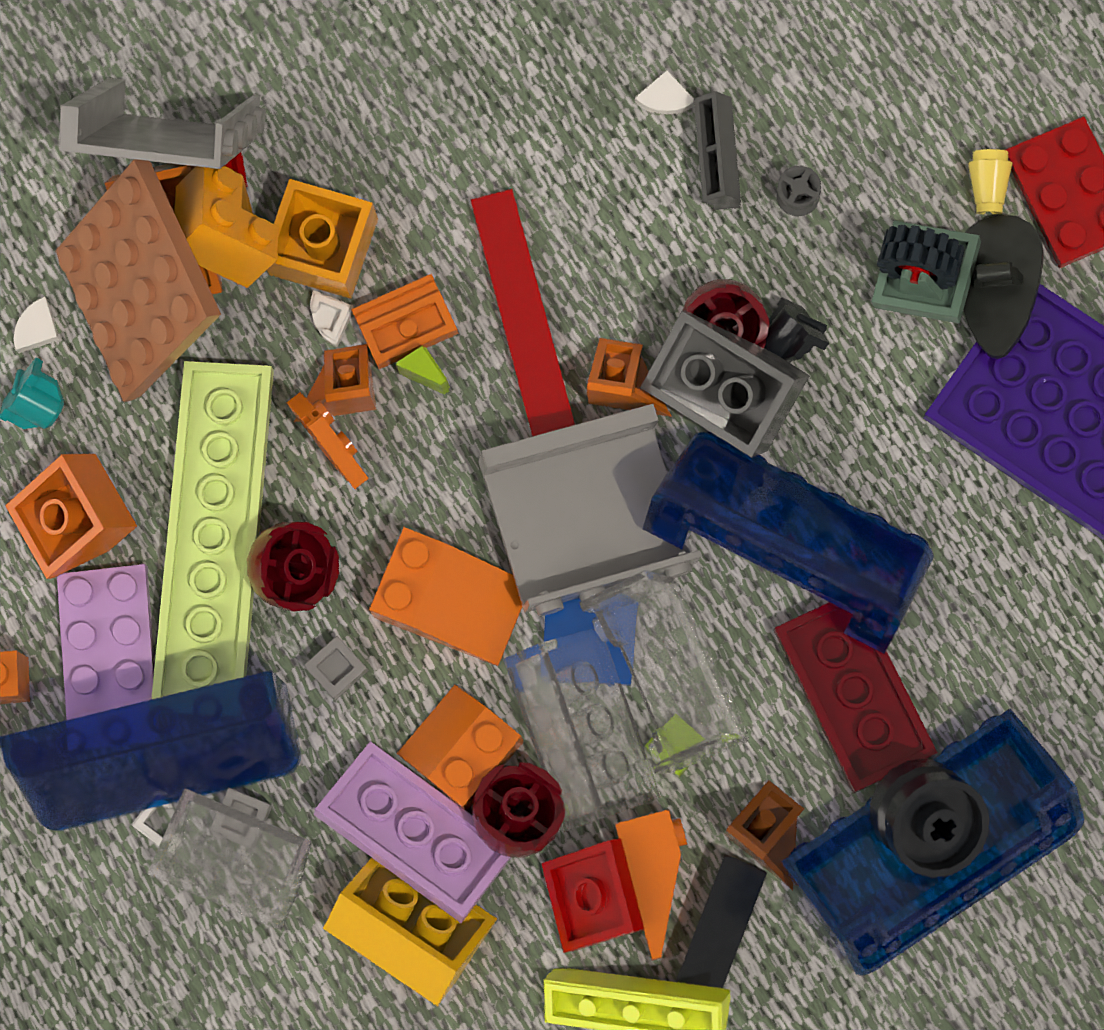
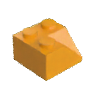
(222, 227)
(322, 238)

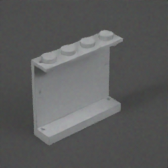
(98, 126)
(578, 506)

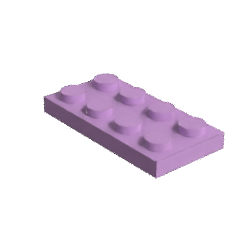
(105, 638)
(412, 831)

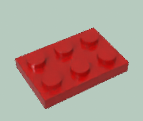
(1064, 188)

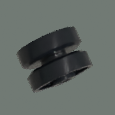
(929, 817)

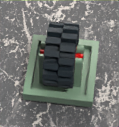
(925, 271)

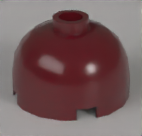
(731, 307)
(293, 566)
(518, 809)

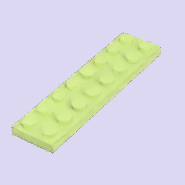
(212, 526)

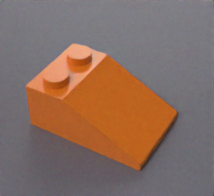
(448, 597)

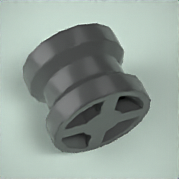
(802, 182)

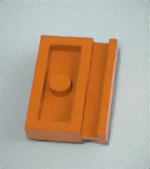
(405, 321)
(336, 447)

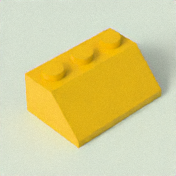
(406, 931)

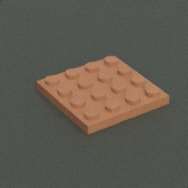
(137, 280)

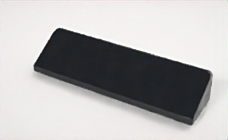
(722, 924)

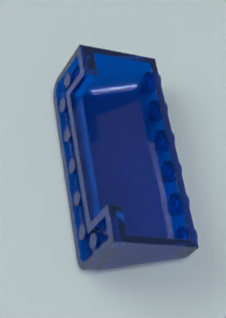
(792, 532)
(153, 750)
(880, 906)

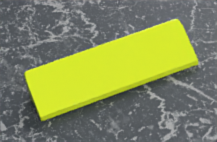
(631, 1002)

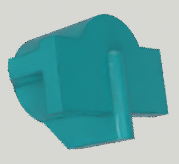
(33, 399)

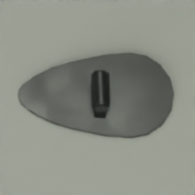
(1003, 282)

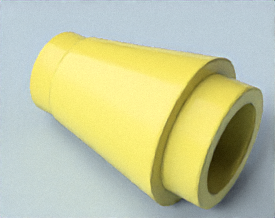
(990, 179)

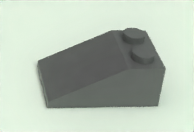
(724, 383)

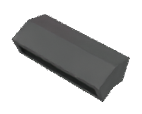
(723, 151)

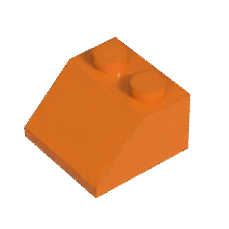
(70, 514)
(460, 745)

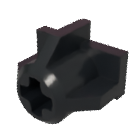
(793, 332)

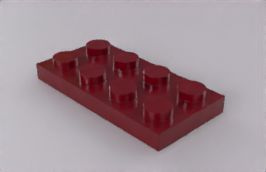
(854, 696)

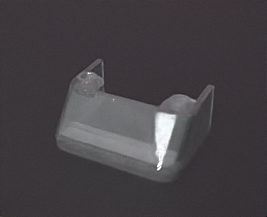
(671, 668)

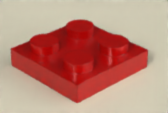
(592, 895)

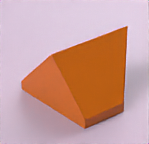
(617, 378)
(344, 382)

